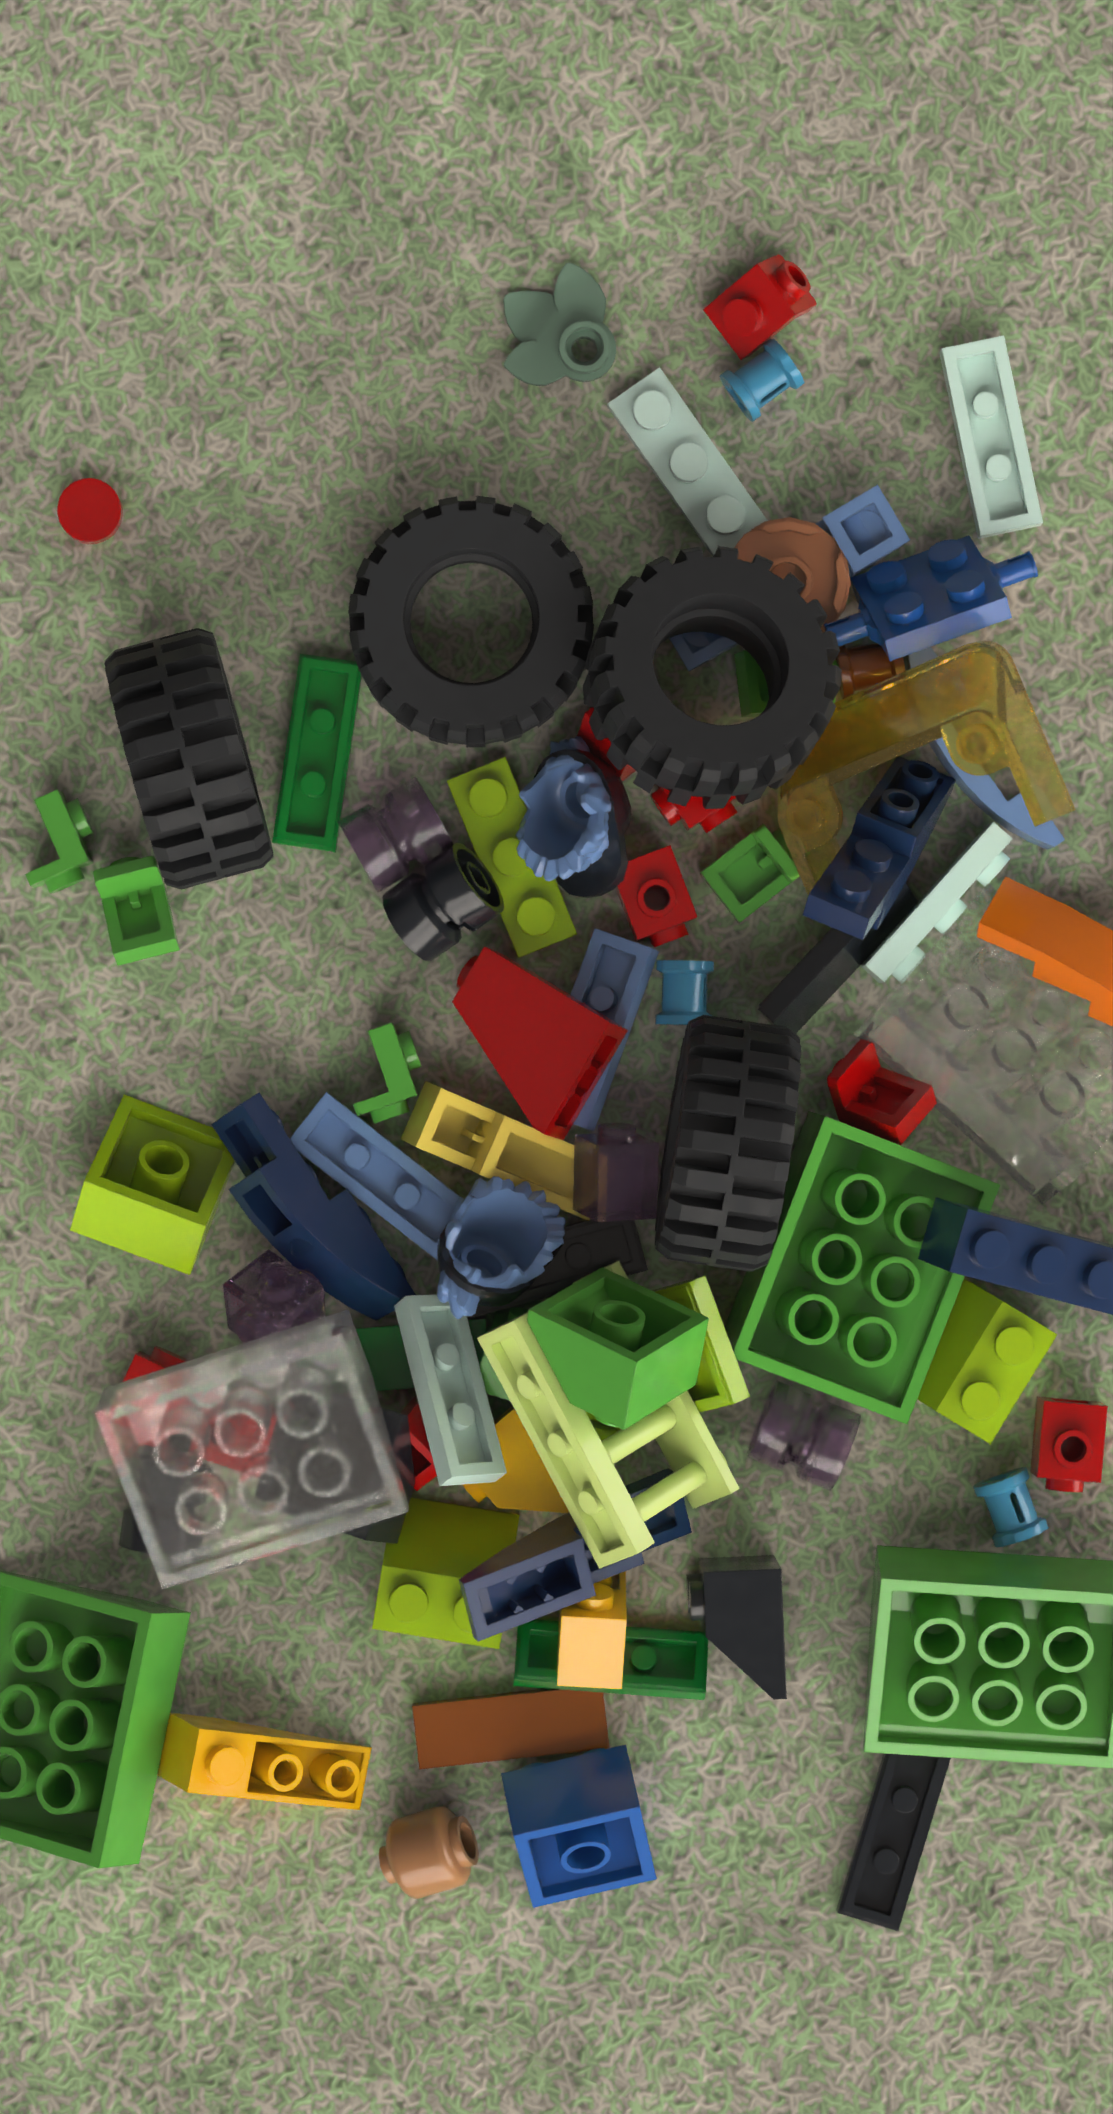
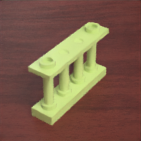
(585, 1465)

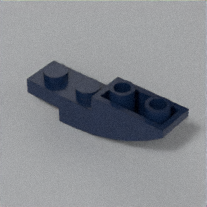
(881, 848)
(300, 1221)

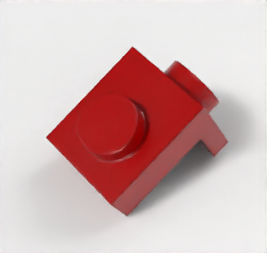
(760, 304)
(877, 1097)

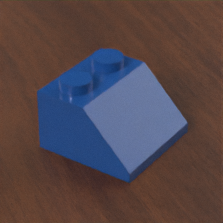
(578, 1825)

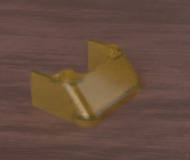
(966, 698)

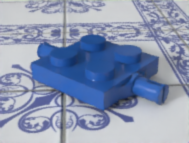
(931, 597)

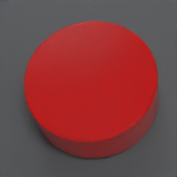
(90, 511)

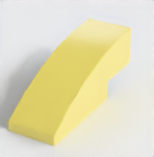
(491, 1144)

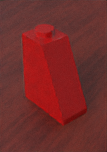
(536, 1037)

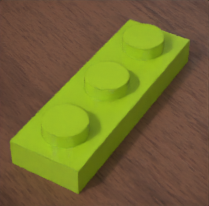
(492, 816)

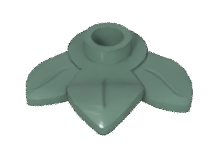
(552, 324)

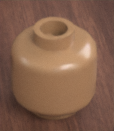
(429, 1852)

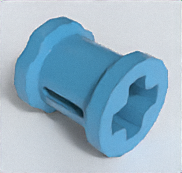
(762, 379)
(683, 990)
(1010, 1507)

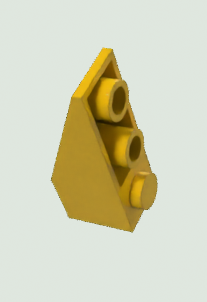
(262, 1763)

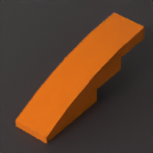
(1061, 941)

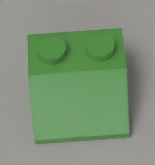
(619, 1346)

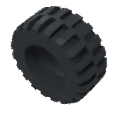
(490, 536)
(727, 600)
(188, 758)
(728, 1143)

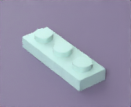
(991, 437)
(686, 461)
(939, 905)
(450, 1392)

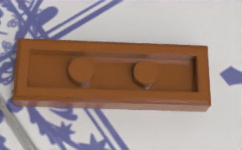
(508, 1726)

